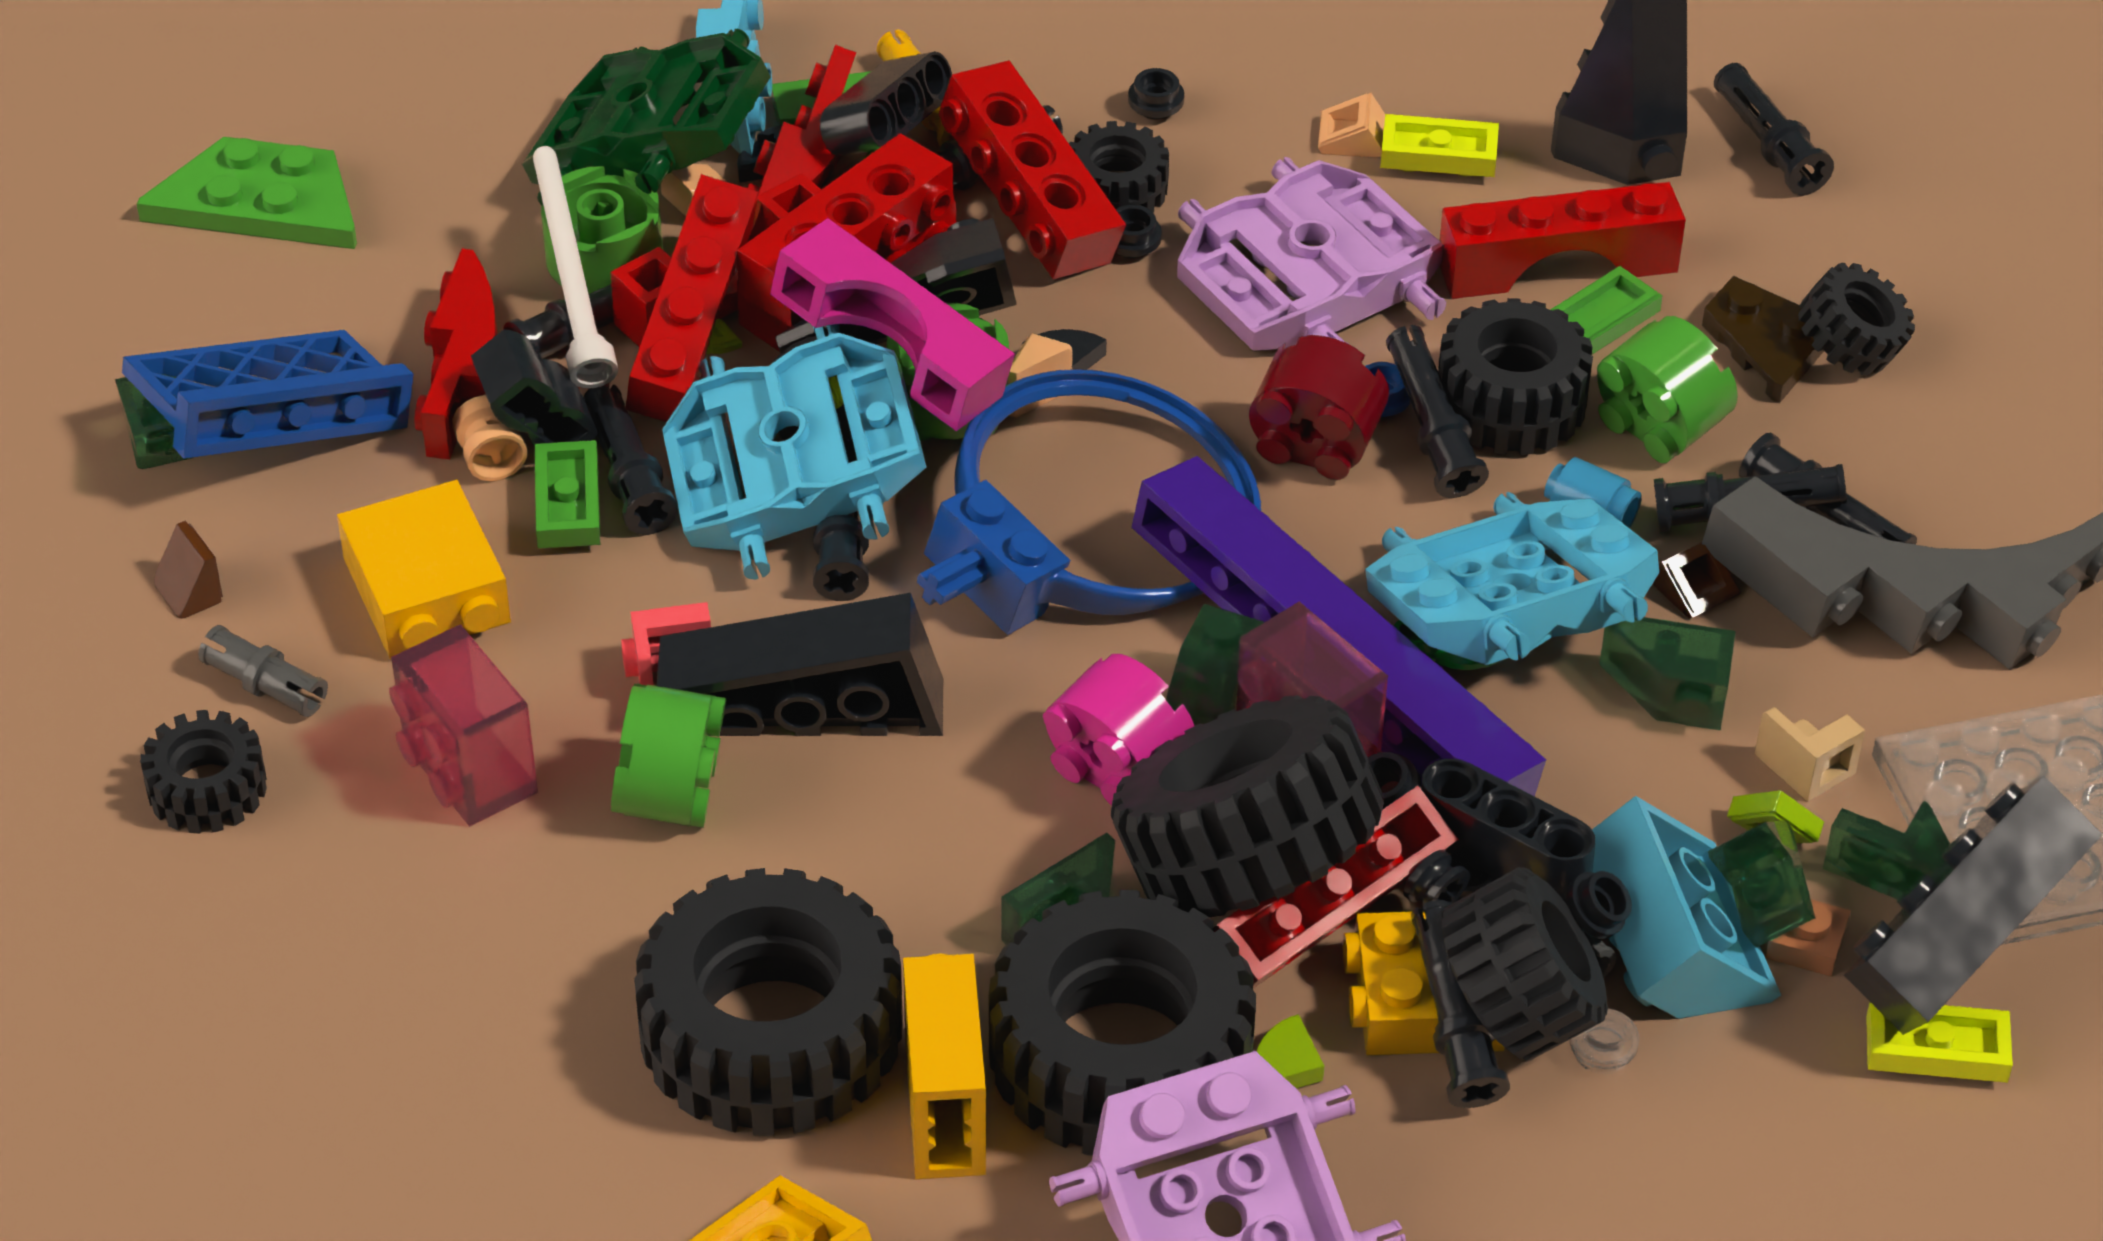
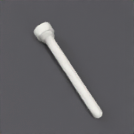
(590, 357)

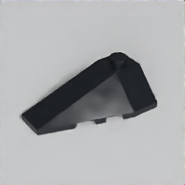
(1630, 96)
(954, 265)

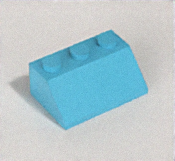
(1684, 924)

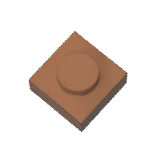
(1815, 943)

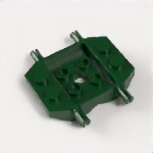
(628, 103)

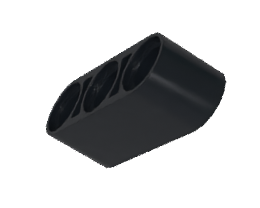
(885, 103)
(1506, 826)

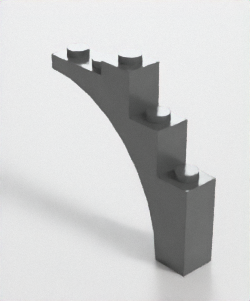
(1912, 592)

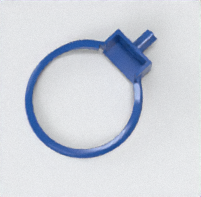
(1007, 563)

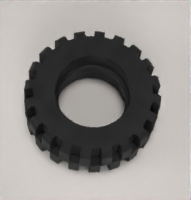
(1248, 805)
(1103, 955)
(780, 1069)

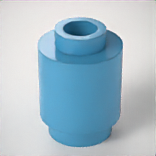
(1585, 481)

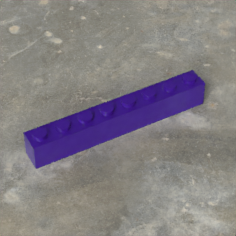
(1261, 571)

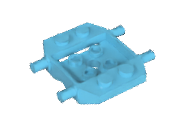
(801, 478)
(1497, 594)

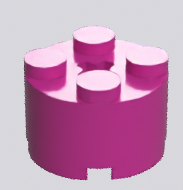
(1111, 722)

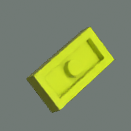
(1439, 145)
(1952, 1044)

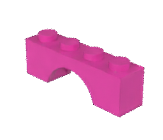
(839, 280)

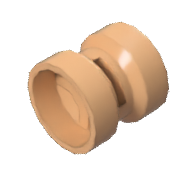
(487, 444)

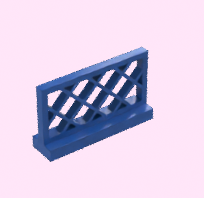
(256, 412)

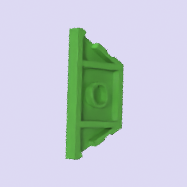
(257, 192)

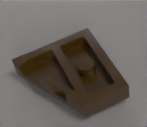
(1761, 334)

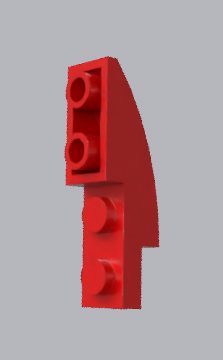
(800, 145)
(455, 332)

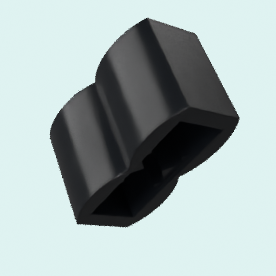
(532, 391)

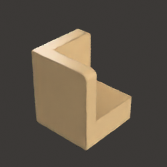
(1809, 757)

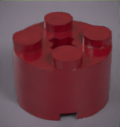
(1318, 406)

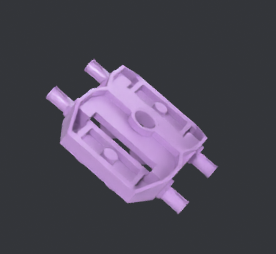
(1361, 259)
(1274, 1183)

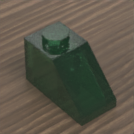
(1209, 663)
(1671, 668)

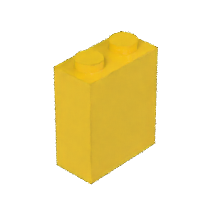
(423, 566)
(944, 1066)

